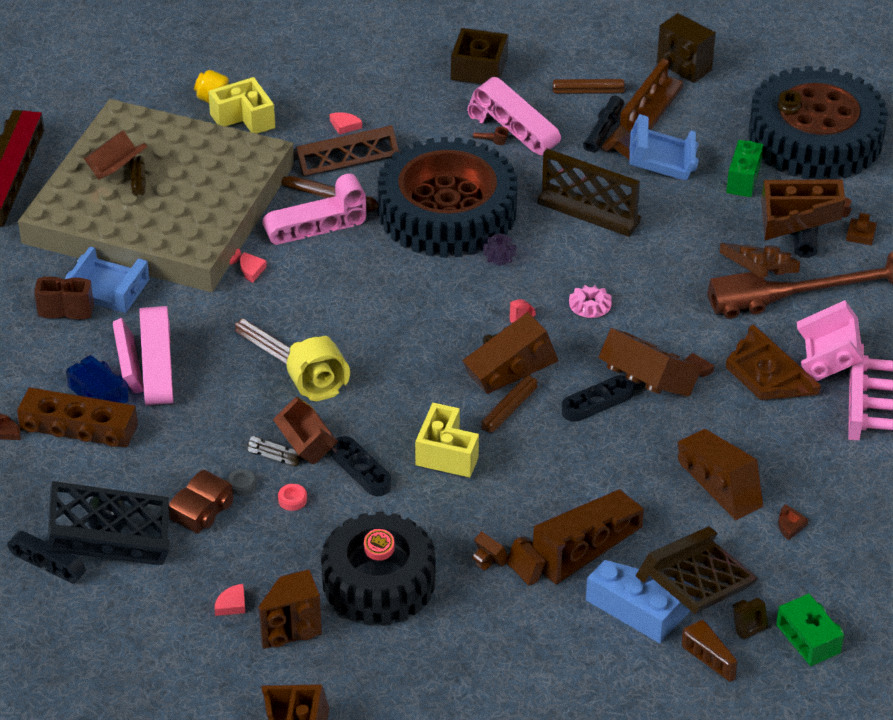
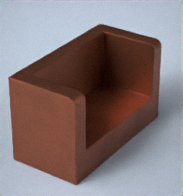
(305, 430)

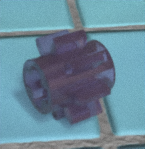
(499, 249)

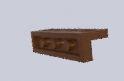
(652, 97)
(341, 144)

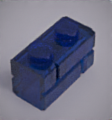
(96, 381)

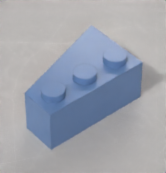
(636, 603)

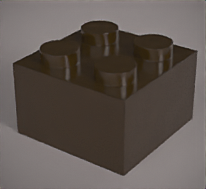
(686, 46)
(478, 55)

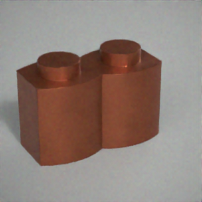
(64, 297)
(201, 501)

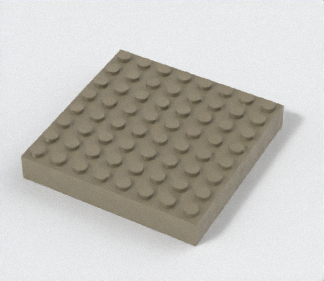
(198, 204)

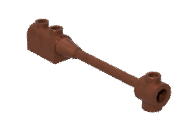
(753, 292)

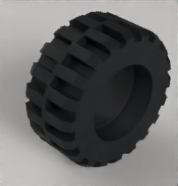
(378, 596)

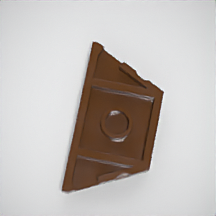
(760, 259)
(768, 369)

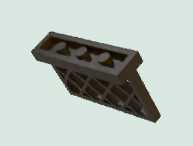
(586, 206)
(684, 555)

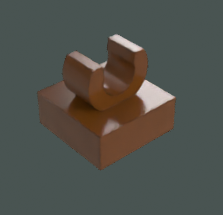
(861, 230)
(488, 552)

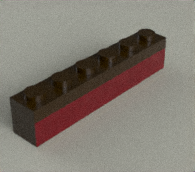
(17, 149)

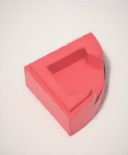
(345, 122)
(252, 266)
(519, 308)
(231, 601)

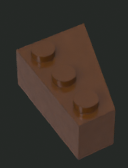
(800, 205)
(511, 355)
(648, 364)
(723, 472)
(295, 702)

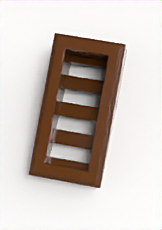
(709, 649)

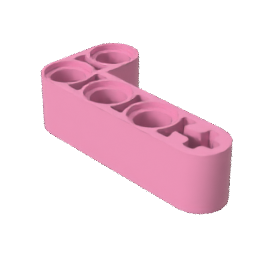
(514, 113)
(319, 216)
(156, 355)

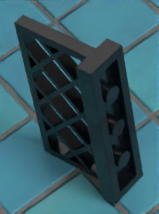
(107, 541)

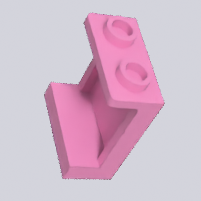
(831, 341)

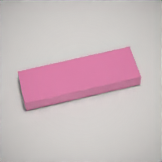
(128, 356)

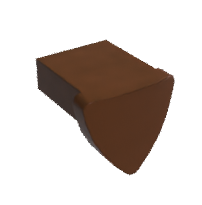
(620, 141)
(525, 560)

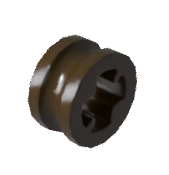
(789, 102)

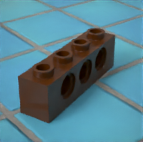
(77, 417)

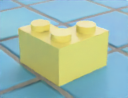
(242, 102)
(444, 445)

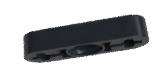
(601, 389)
(362, 477)
(33, 551)

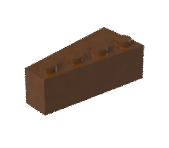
(585, 533)

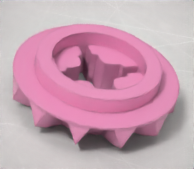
(590, 308)

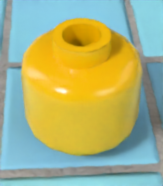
(209, 81)

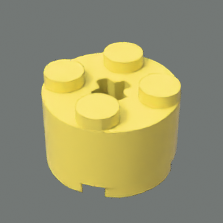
(317, 368)

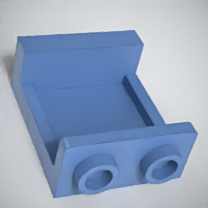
(662, 152)
(112, 283)

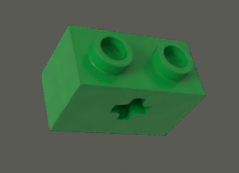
(744, 168)
(810, 629)

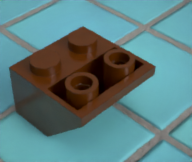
(290, 610)

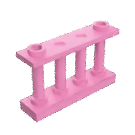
(860, 402)

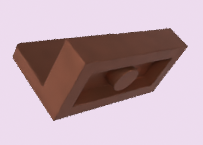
(112, 155)

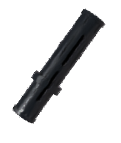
(607, 117)

